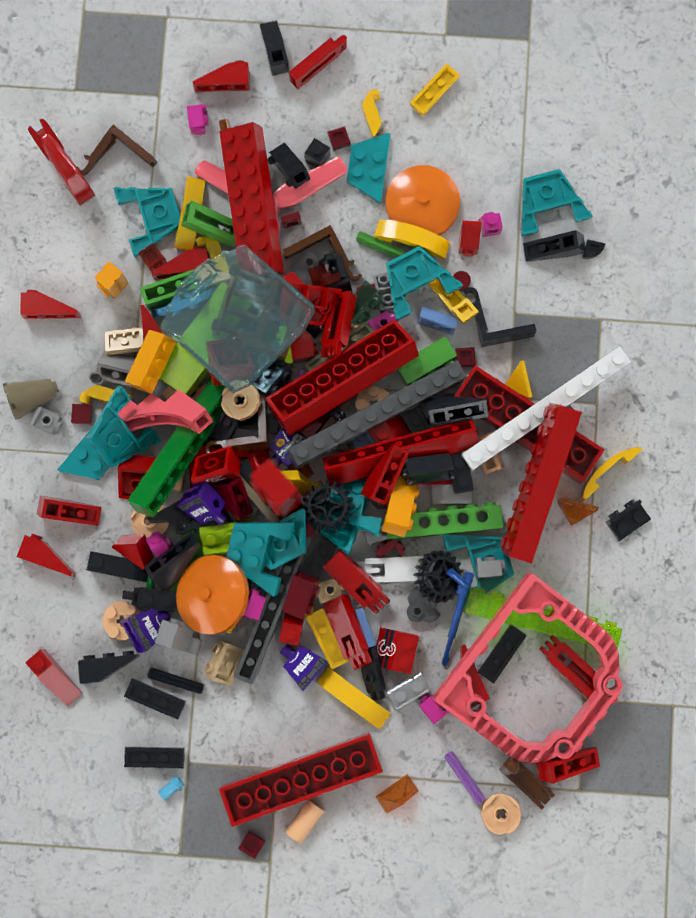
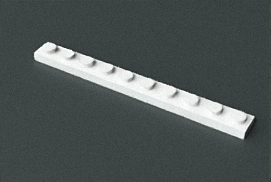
(534, 415)

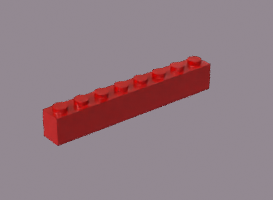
(439, 440)

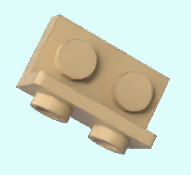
(123, 341)
(223, 663)

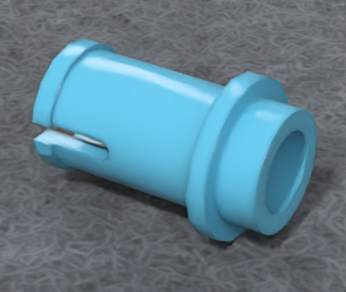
(173, 786)

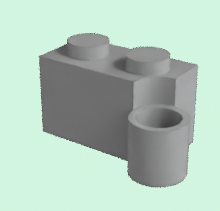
(112, 369)
(178, 636)

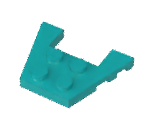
(546, 193)
(158, 213)
(413, 272)
(112, 436)
(370, 524)
(250, 547)
(481, 548)

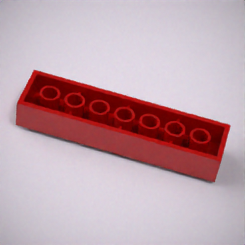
(251, 192)
(342, 377)
(506, 404)
(540, 482)
(276, 490)
(300, 779)

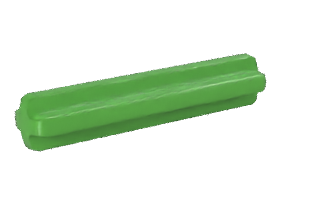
(379, 245)

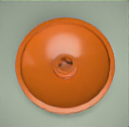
(423, 199)
(212, 594)

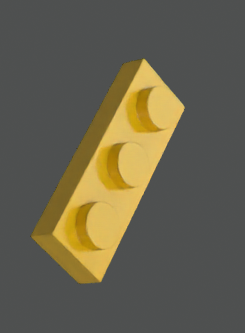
(434, 90)
(324, 634)

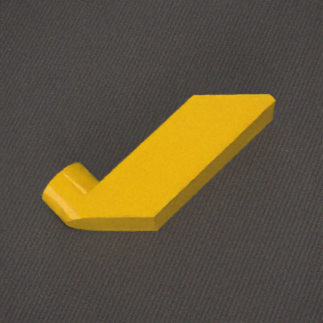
(371, 113)
(212, 246)
(97, 392)
(300, 481)

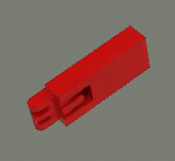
(317, 61)
(338, 325)
(351, 576)
(345, 623)
(577, 672)

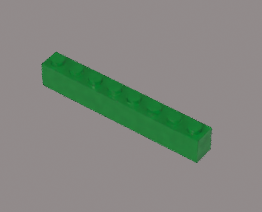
(175, 457)

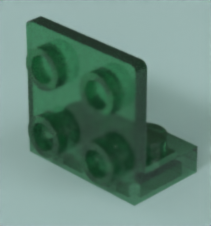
(367, 299)

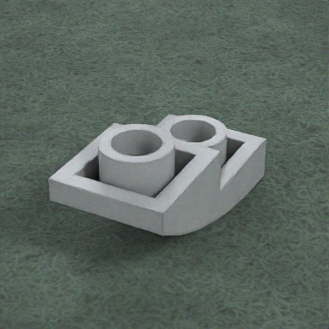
(382, 284)
(445, 495)

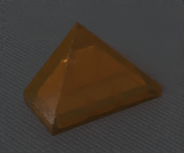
(575, 510)
(397, 794)

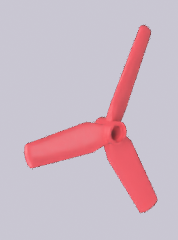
(284, 196)

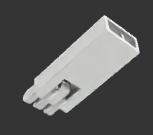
(396, 568)

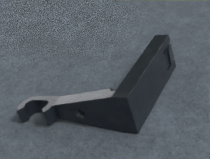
(501, 336)

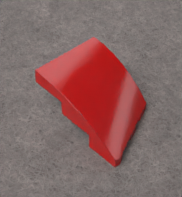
(320, 297)

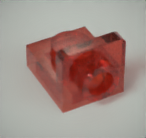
(321, 277)

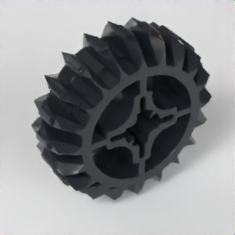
(346, 507)
(442, 562)

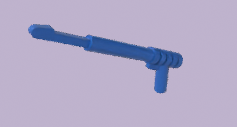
(463, 589)

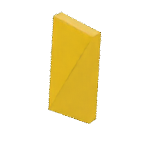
(519, 381)

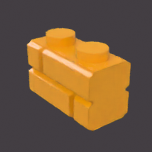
(111, 280)

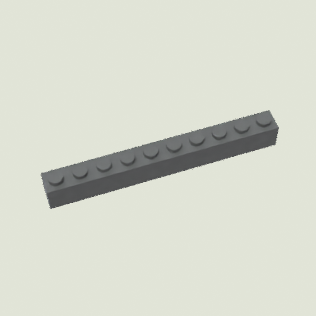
(376, 414)
(269, 618)

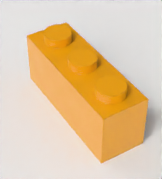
(150, 361)
(400, 508)

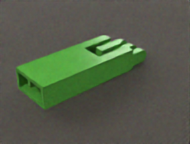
(206, 223)

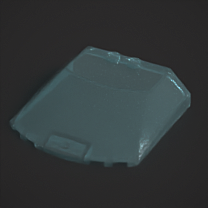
(236, 316)

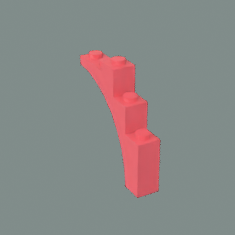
(176, 410)

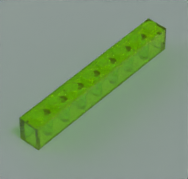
(487, 605)

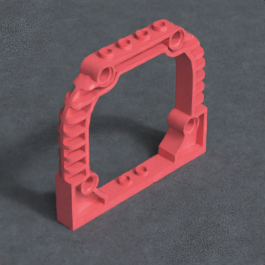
(457, 692)

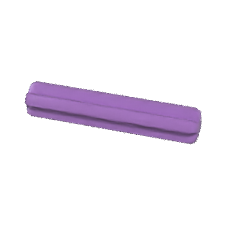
(464, 777)

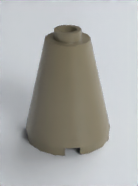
(28, 395)

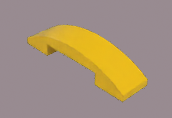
(192, 192)
(412, 235)
(455, 302)
(591, 486)
(353, 698)

